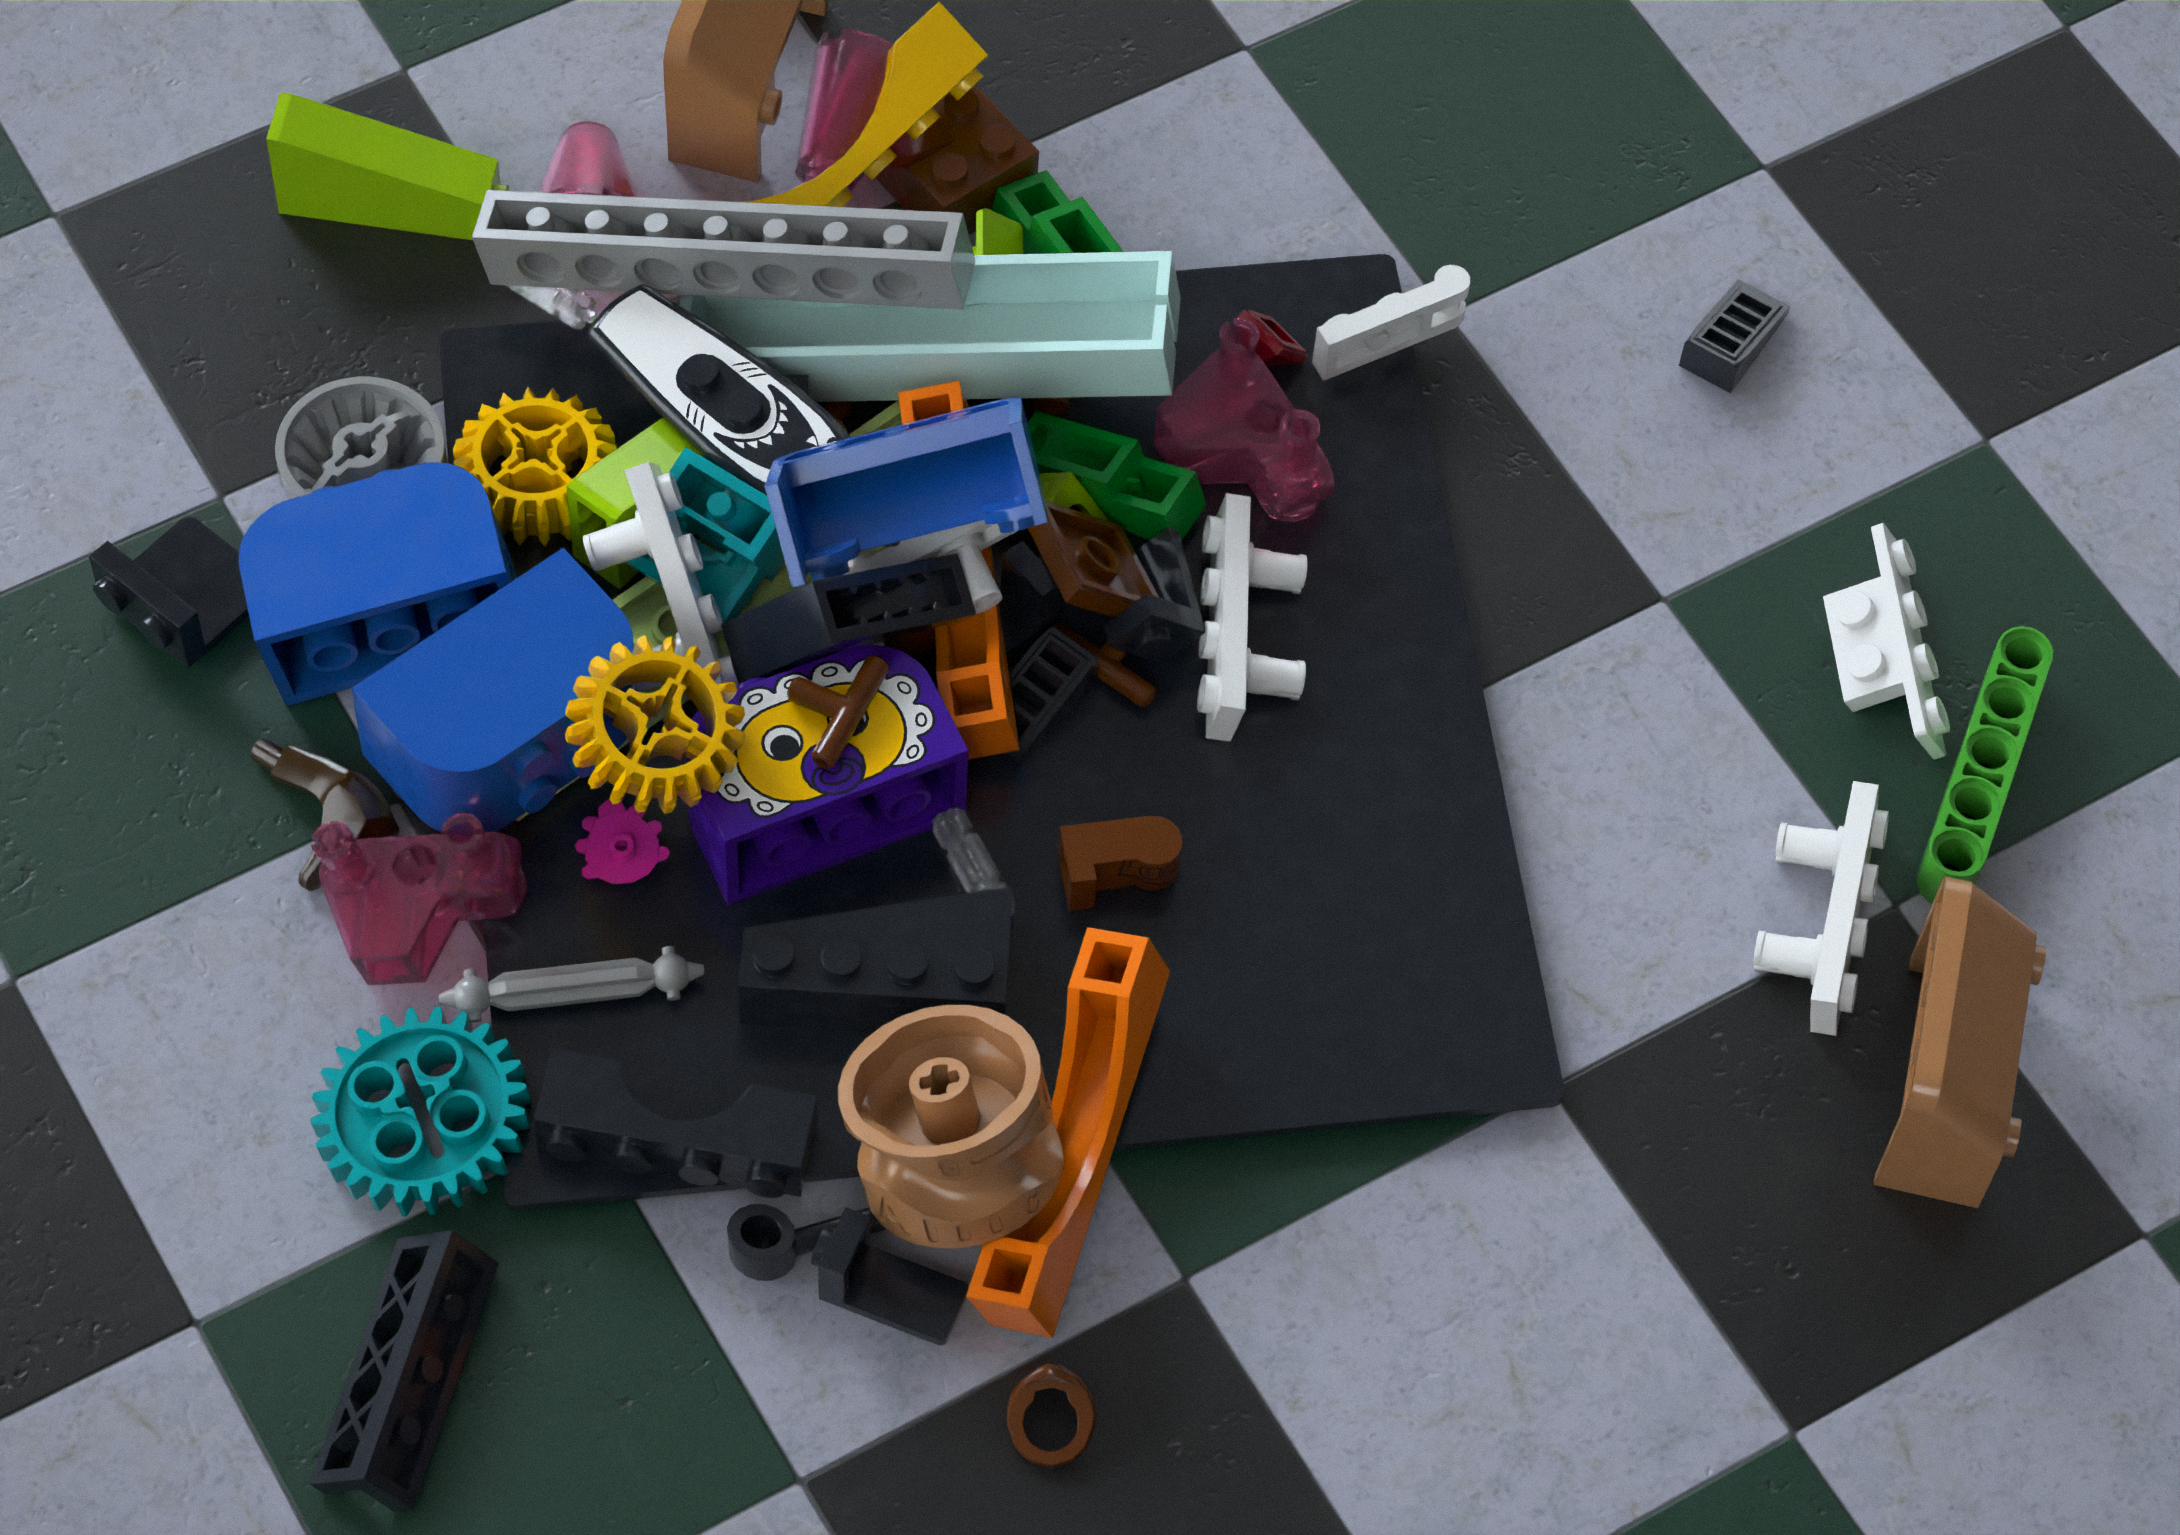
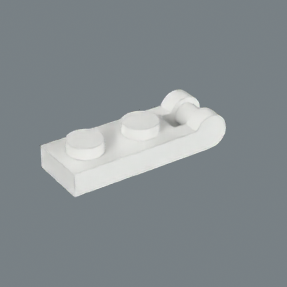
(1391, 323)

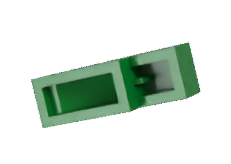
(1050, 219)
(1122, 482)

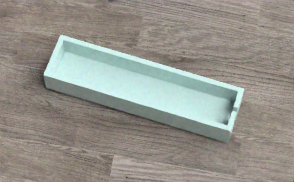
(1024, 332)

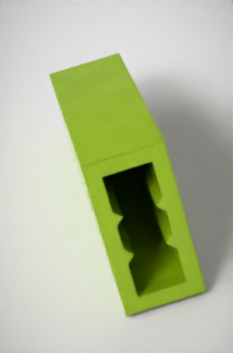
(374, 173)
(603, 494)

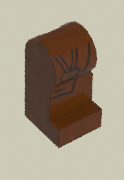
(1117, 856)

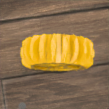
(539, 445)
(632, 712)

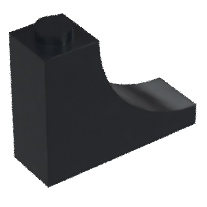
(847, 613)

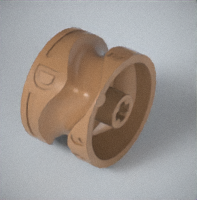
(951, 1126)

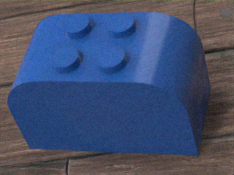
(367, 573)
(482, 703)

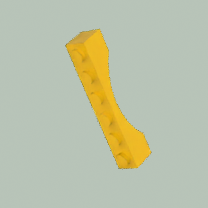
(920, 71)

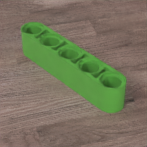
(1988, 741)

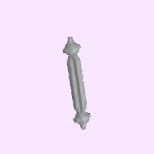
(571, 984)

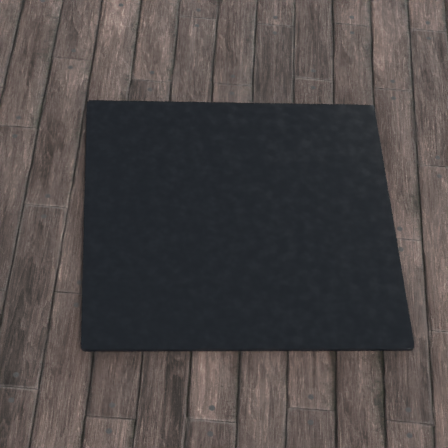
(1346, 861)

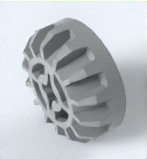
(354, 432)

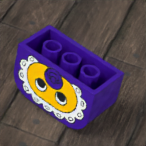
(791, 818)

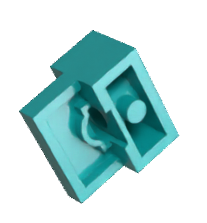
(731, 520)

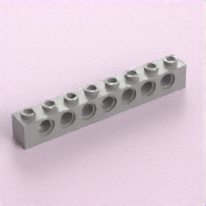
(726, 249)

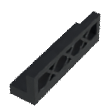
(415, 1368)

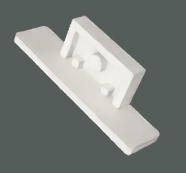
(1882, 646)

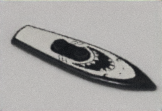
(710, 386)

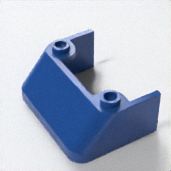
(904, 486)

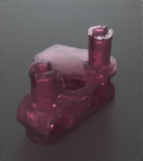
(1230, 435)
(404, 911)

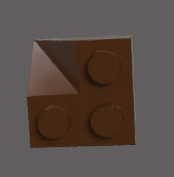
(959, 159)

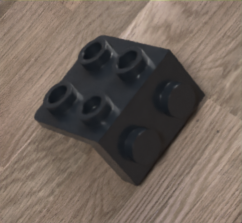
(177, 591)

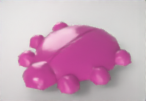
(620, 845)

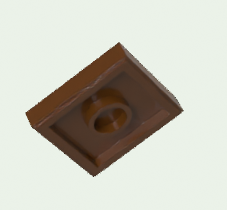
(1091, 561)

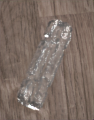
(568, 305)
(966, 852)

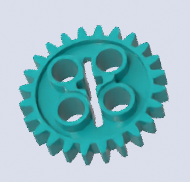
(362, 1133)

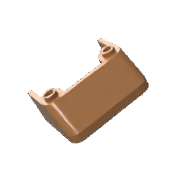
(723, 80)
(1963, 1047)

